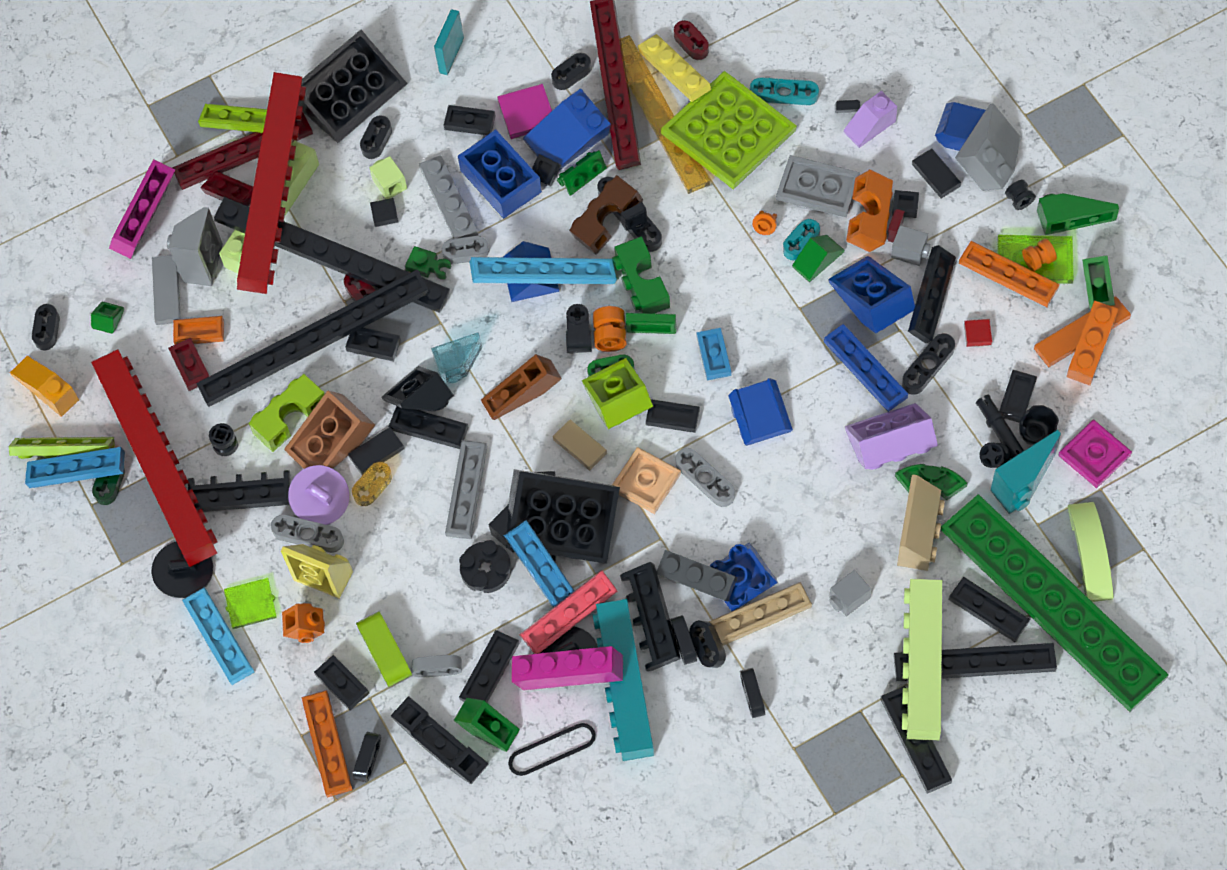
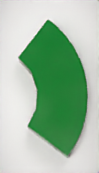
(941, 477)

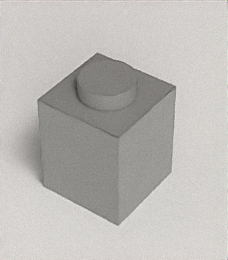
(910, 245)
(849, 593)

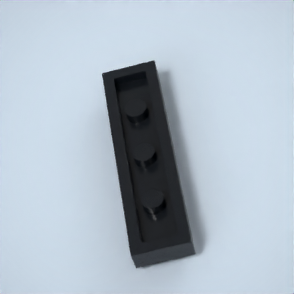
(931, 294)
(921, 753)

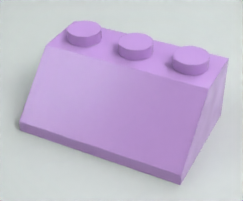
(892, 436)

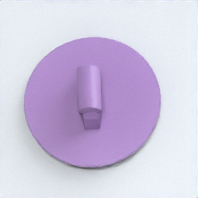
(318, 494)

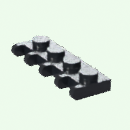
(241, 493)
(653, 616)

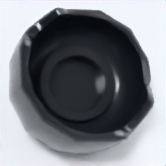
(1037, 424)

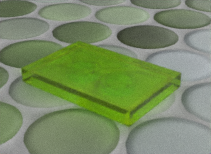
(1058, 271)

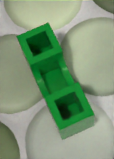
(647, 295)

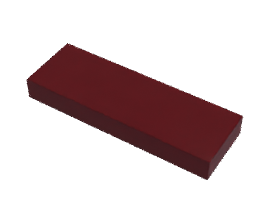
(223, 186)

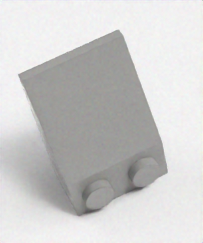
(990, 150)

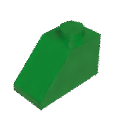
(1098, 280)
(486, 723)

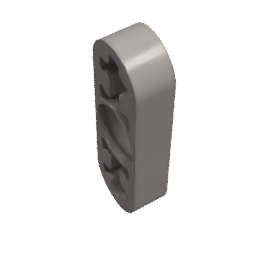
(703, 466)
(288, 536)

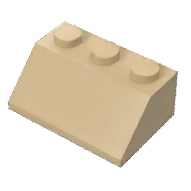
(920, 525)

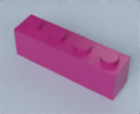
(141, 209)
(567, 668)

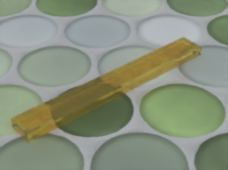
(658, 114)

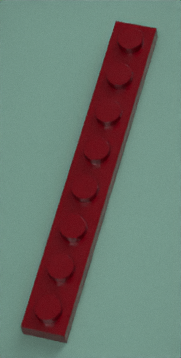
(615, 84)

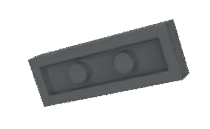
(696, 575)

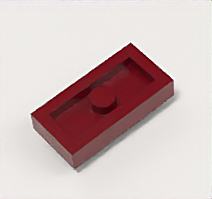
(188, 363)

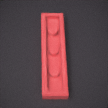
(568, 612)

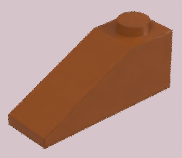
(521, 386)

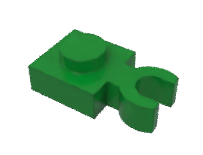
(426, 263)

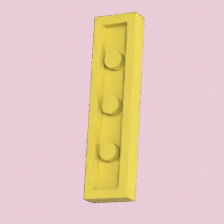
(674, 67)

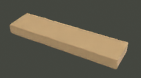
(761, 613)

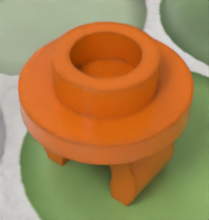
(764, 223)

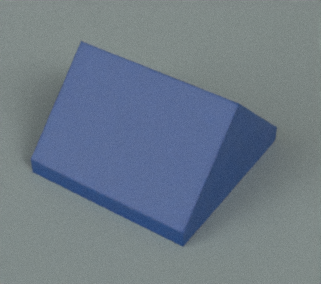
(523, 291)

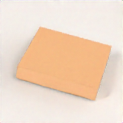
(646, 480)

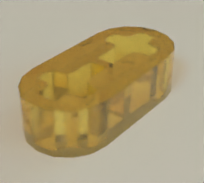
(374, 486)

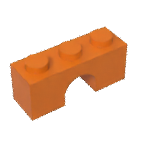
(870, 227)
(1092, 342)

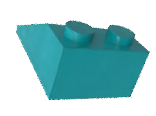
(1019, 477)

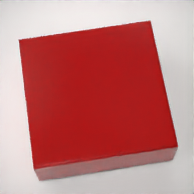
(978, 332)

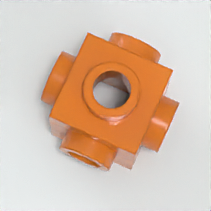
(303, 622)

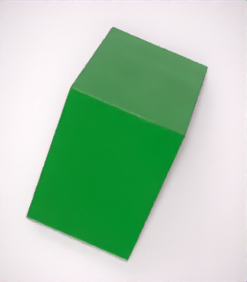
(817, 256)

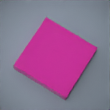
(524, 109)
(1095, 453)

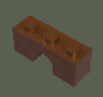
(615, 197)

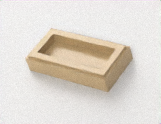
(579, 444)

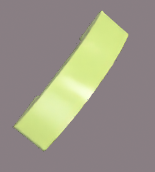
(1092, 551)

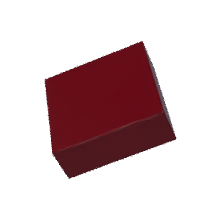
(896, 221)

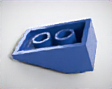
(568, 130)
(873, 294)

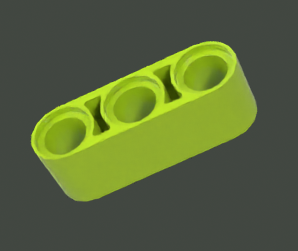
(383, 649)

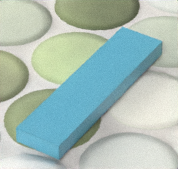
(218, 636)

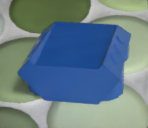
(957, 124)
(760, 412)
(751, 574)

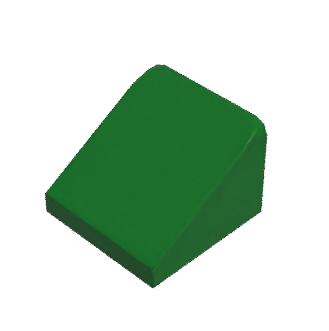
(106, 317)

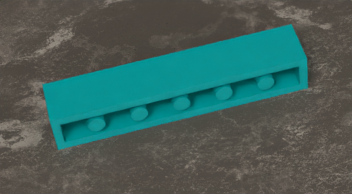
(628, 698)

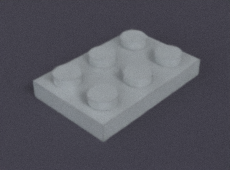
(817, 186)

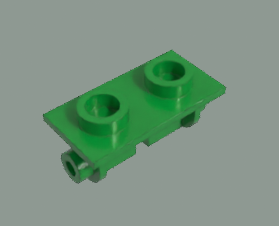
(584, 172)

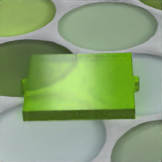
(250, 603)

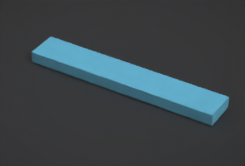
(542, 270)

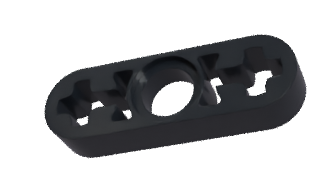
(928, 353)

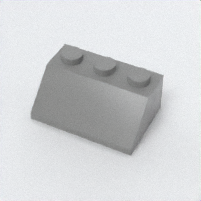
(196, 247)

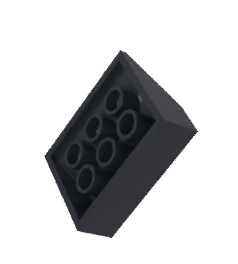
(349, 86)
(566, 513)

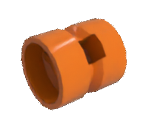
(609, 328)

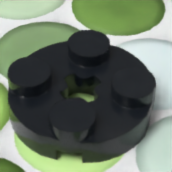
(489, 553)

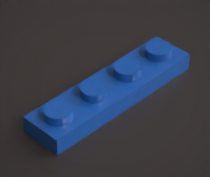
(865, 367)

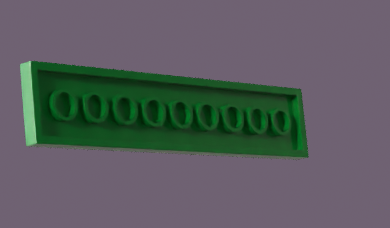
(1054, 603)

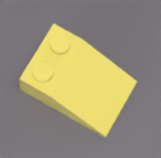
(317, 568)

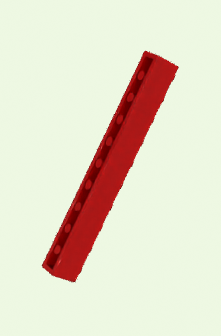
(269, 184)
(155, 460)

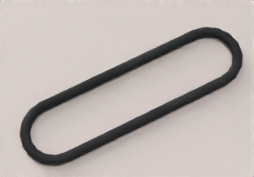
(554, 759)

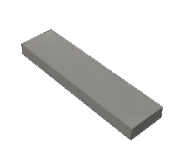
(466, 489)

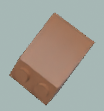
(329, 432)

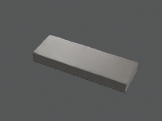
(165, 290)

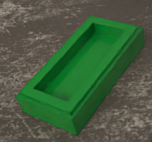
(651, 323)

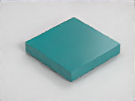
(449, 42)

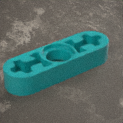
(801, 85)

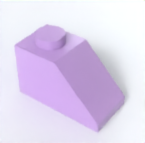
(871, 119)

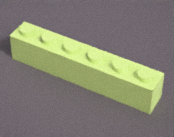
(303, 168)
(924, 659)

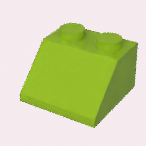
(617, 393)

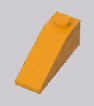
(45, 385)

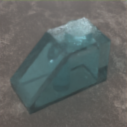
(457, 357)

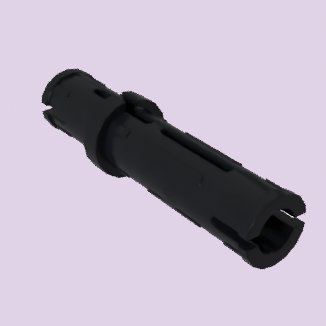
(996, 420)

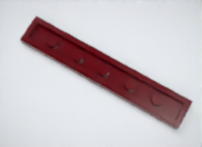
(227, 157)

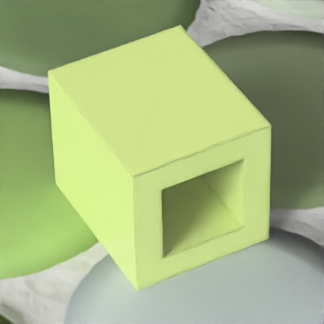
(388, 177)

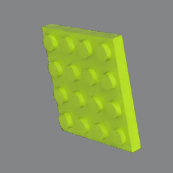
(728, 130)

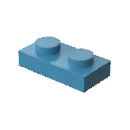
(713, 354)

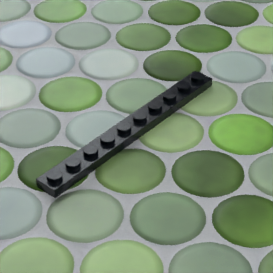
(332, 254)
(313, 338)

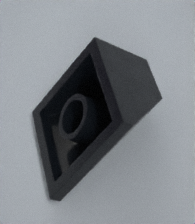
(420, 391)

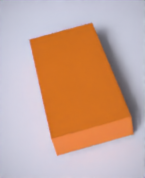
(199, 330)

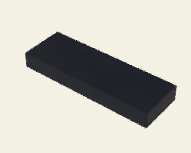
(428, 427)
(989, 609)
(490, 667)

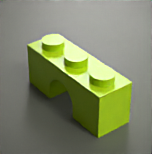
(268, 424)

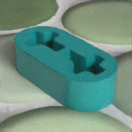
(797, 236)

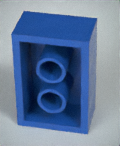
(499, 174)

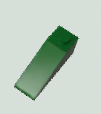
(1071, 212)

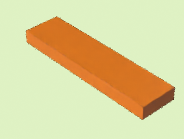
(1009, 274)
(1066, 339)
(327, 743)

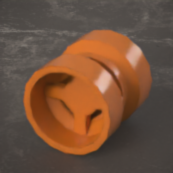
(1040, 254)

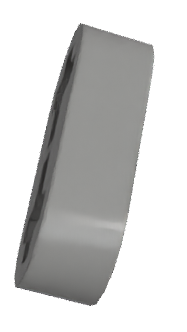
(464, 249)
(436, 666)

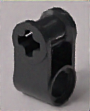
(578, 332)

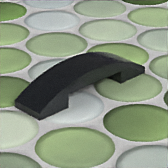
(439, 741)

